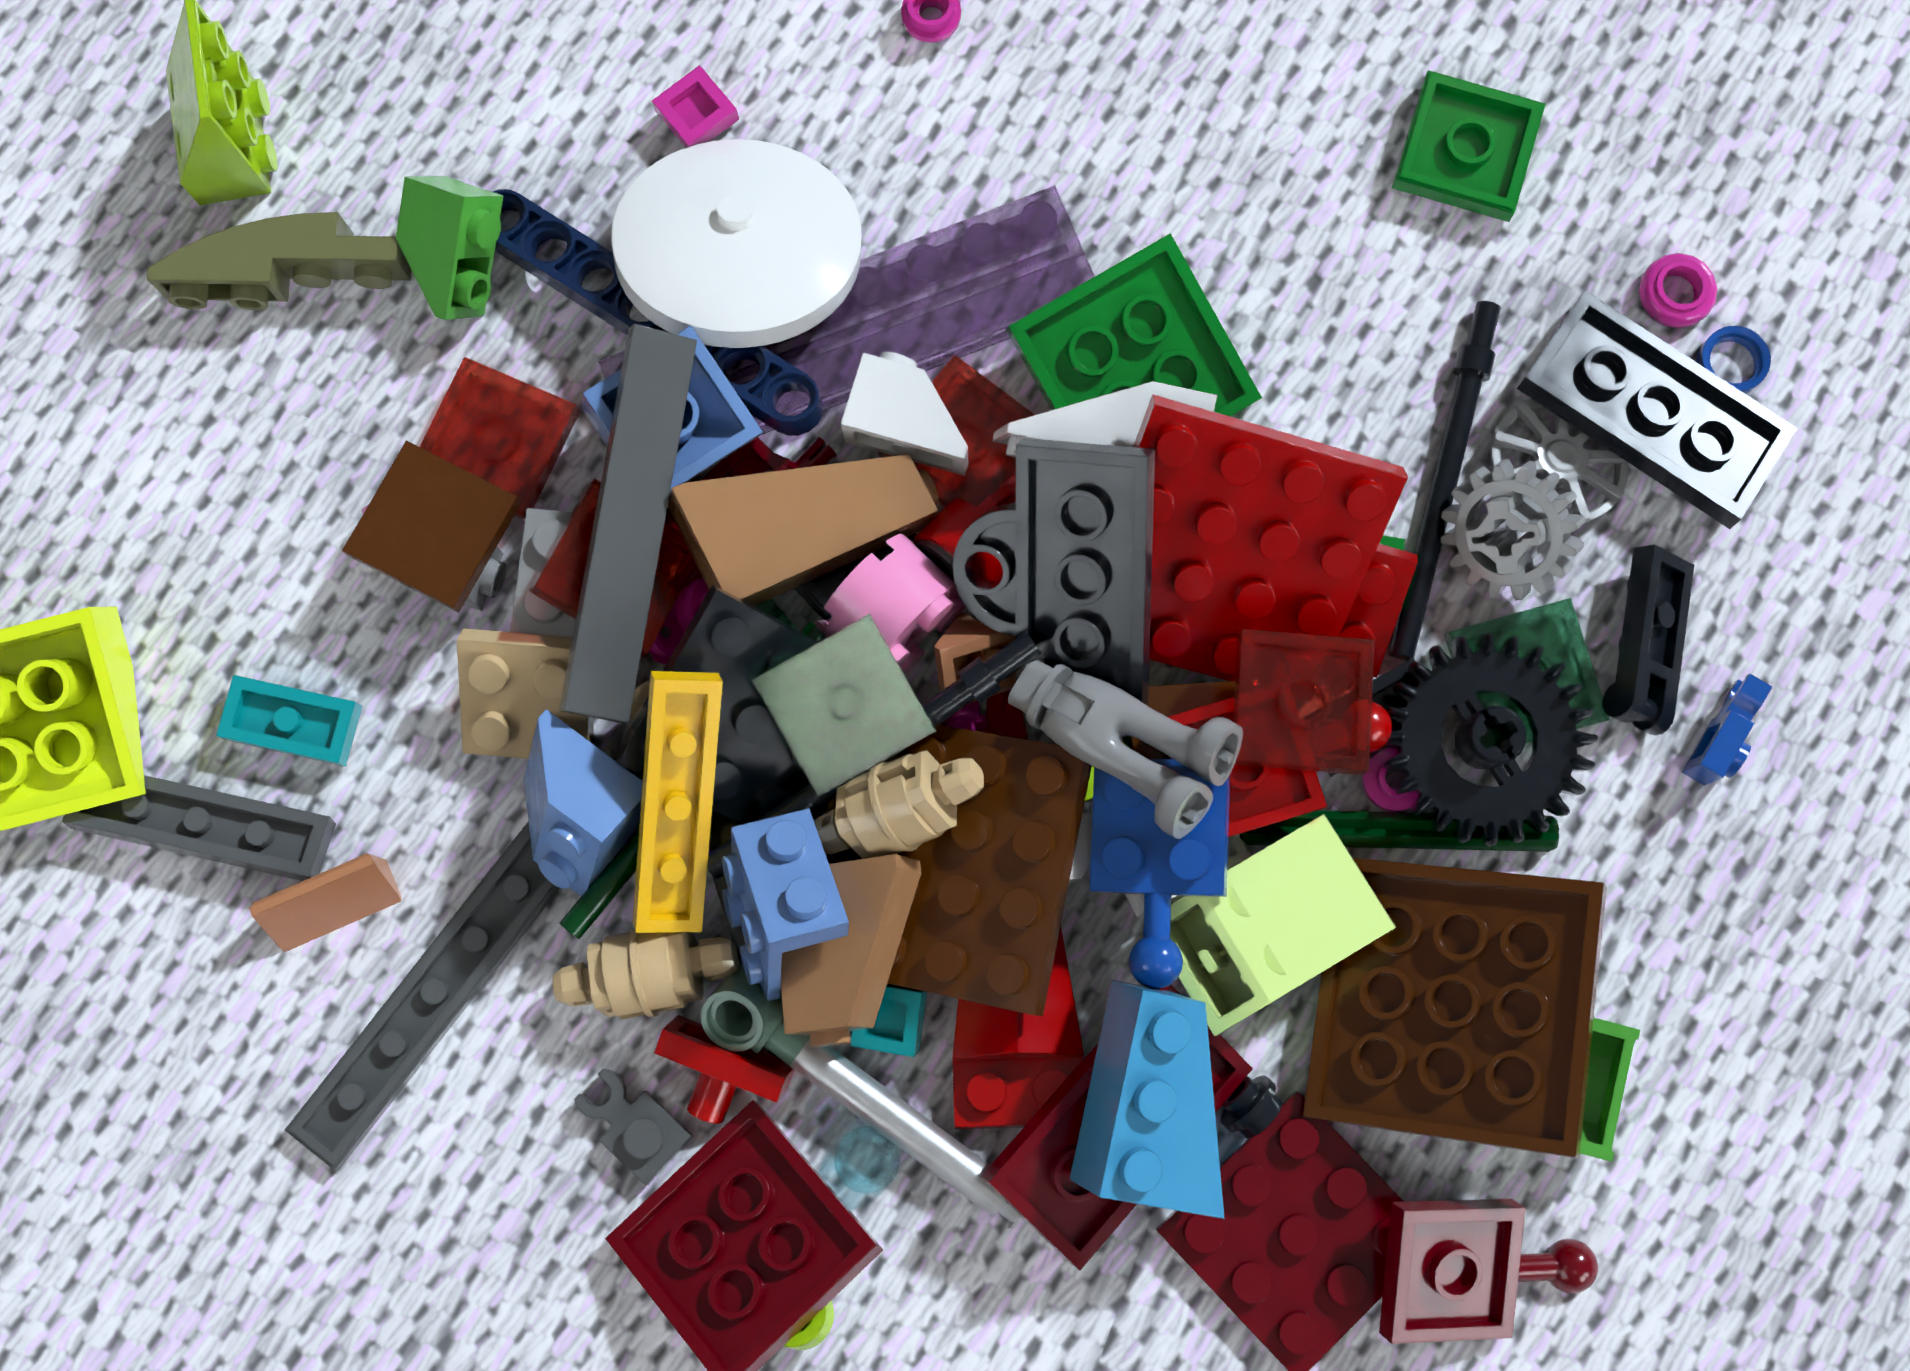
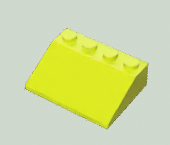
(67, 717)

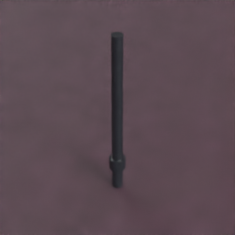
(1472, 367)
(977, 681)

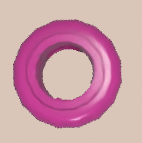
(1664, 309)

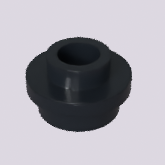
(1251, 1107)

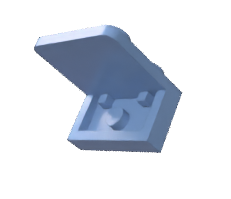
(780, 894)

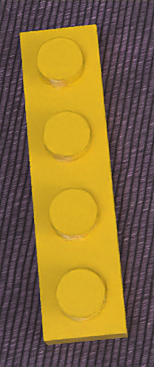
(676, 801)

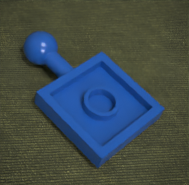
(1139, 858)

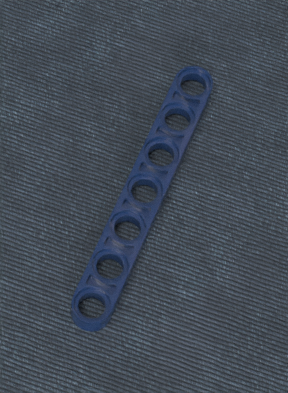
(614, 307)

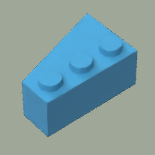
(1151, 1106)

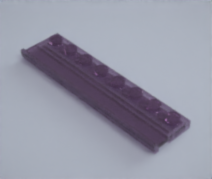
(933, 298)

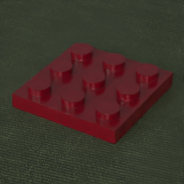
(1297, 1236)
(743, 1244)

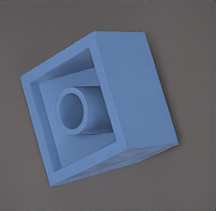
(577, 805)

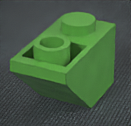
(450, 242)

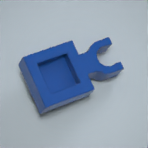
(1722, 746)

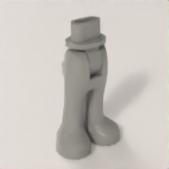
(1094, 716)

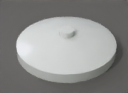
(737, 242)

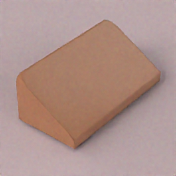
(327, 901)

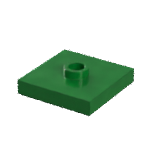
(1468, 146)

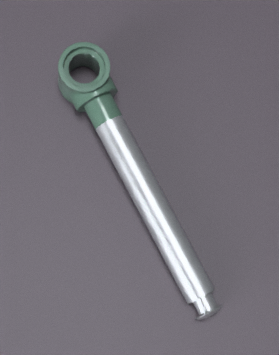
(763, 1026)

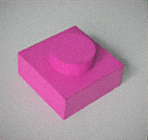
(695, 108)

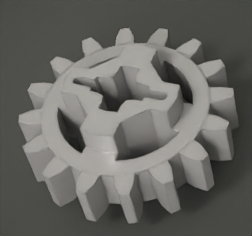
(1498, 552)

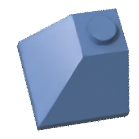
(713, 418)

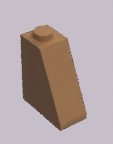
(843, 980)

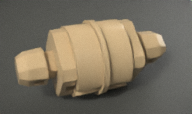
(898, 805)
(645, 972)

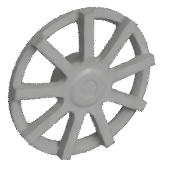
(1563, 455)

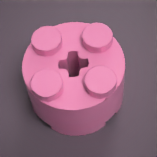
(902, 594)

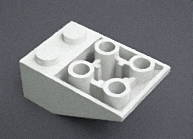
(1101, 420)

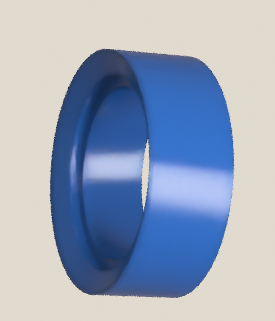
(1751, 341)

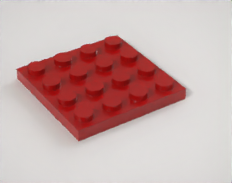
(1254, 532)

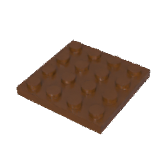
(998, 879)
(1465, 1011)

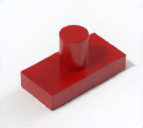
(720, 1069)

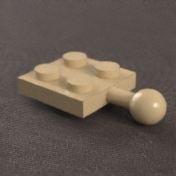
(509, 684)

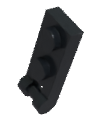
(1651, 641)

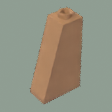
(796, 524)

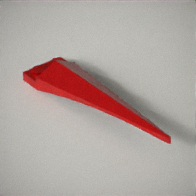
(1007, 1058)

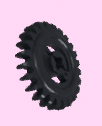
(1522, 793)

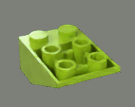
(216, 114)

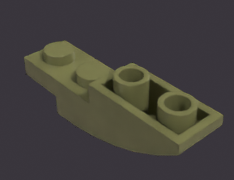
(260, 257)

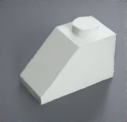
(901, 413)

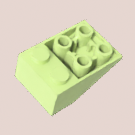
(1279, 926)

